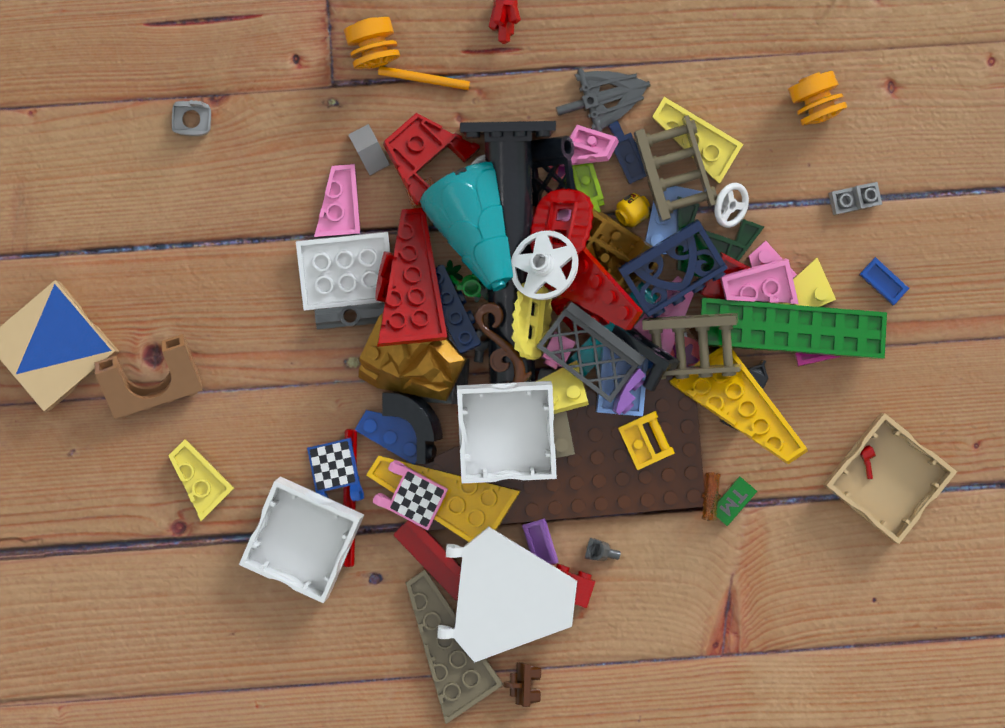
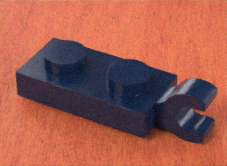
(627, 154)

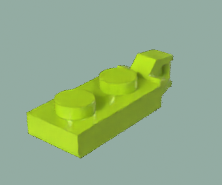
(587, 182)

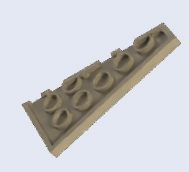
(455, 675)

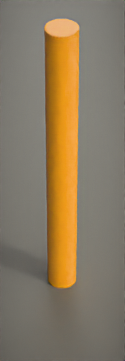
(424, 78)

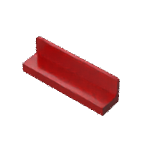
(430, 556)

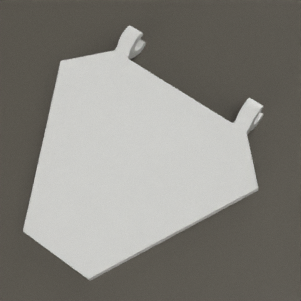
(506, 596)

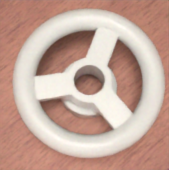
(727, 204)

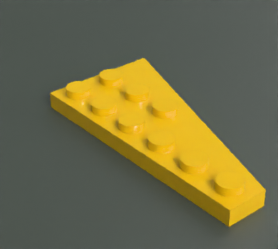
(743, 406)
(466, 506)

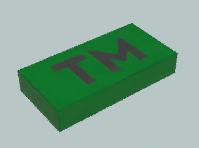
(734, 500)

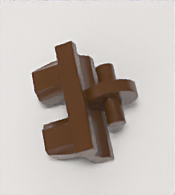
(521, 684)

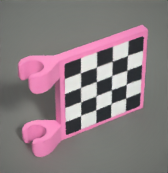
(415, 497)

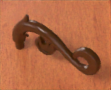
(506, 349)

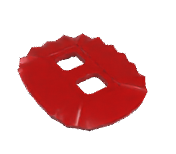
(578, 225)

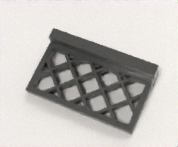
(599, 333)

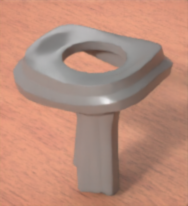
(181, 107)

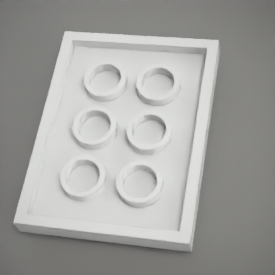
(340, 269)

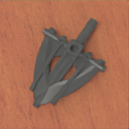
(627, 89)

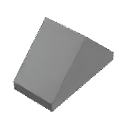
(369, 149)

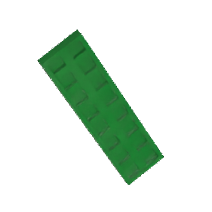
(800, 328)

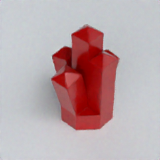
(503, 18)

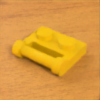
(639, 444)

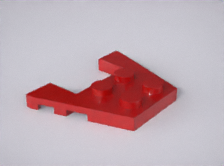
(417, 145)

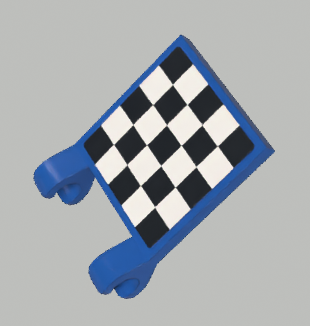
(335, 467)

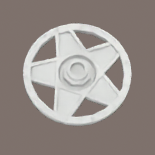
(544, 265)

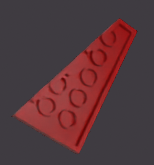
(598, 291)
(413, 297)

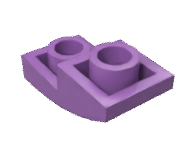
(624, 398)

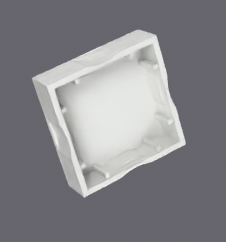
(506, 431)
(301, 539)

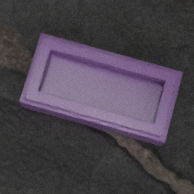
(540, 540)

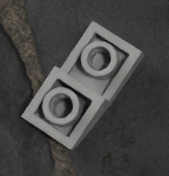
(855, 198)

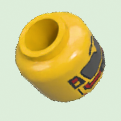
(632, 210)

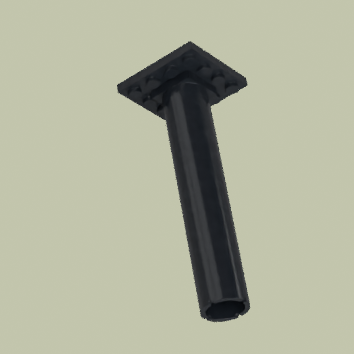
(510, 151)

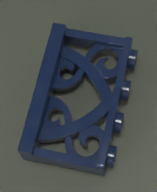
(685, 238)

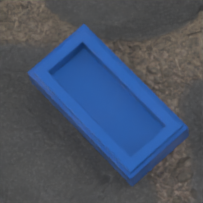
(884, 281)

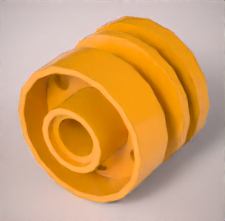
(370, 37)
(816, 95)

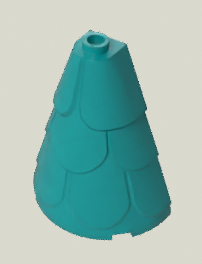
(472, 221)

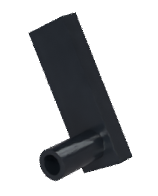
(662, 360)

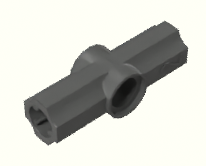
(334, 317)

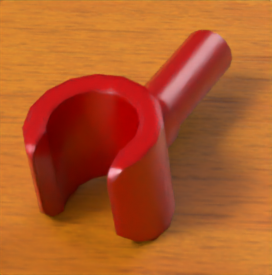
(866, 454)

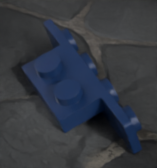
(456, 318)

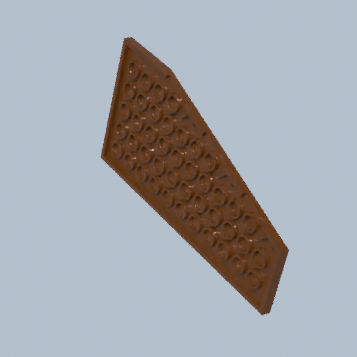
(601, 472)

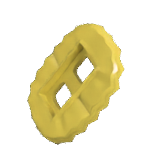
(523, 320)

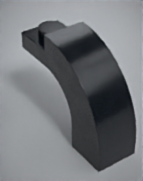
(420, 416)

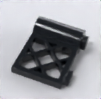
(553, 153)

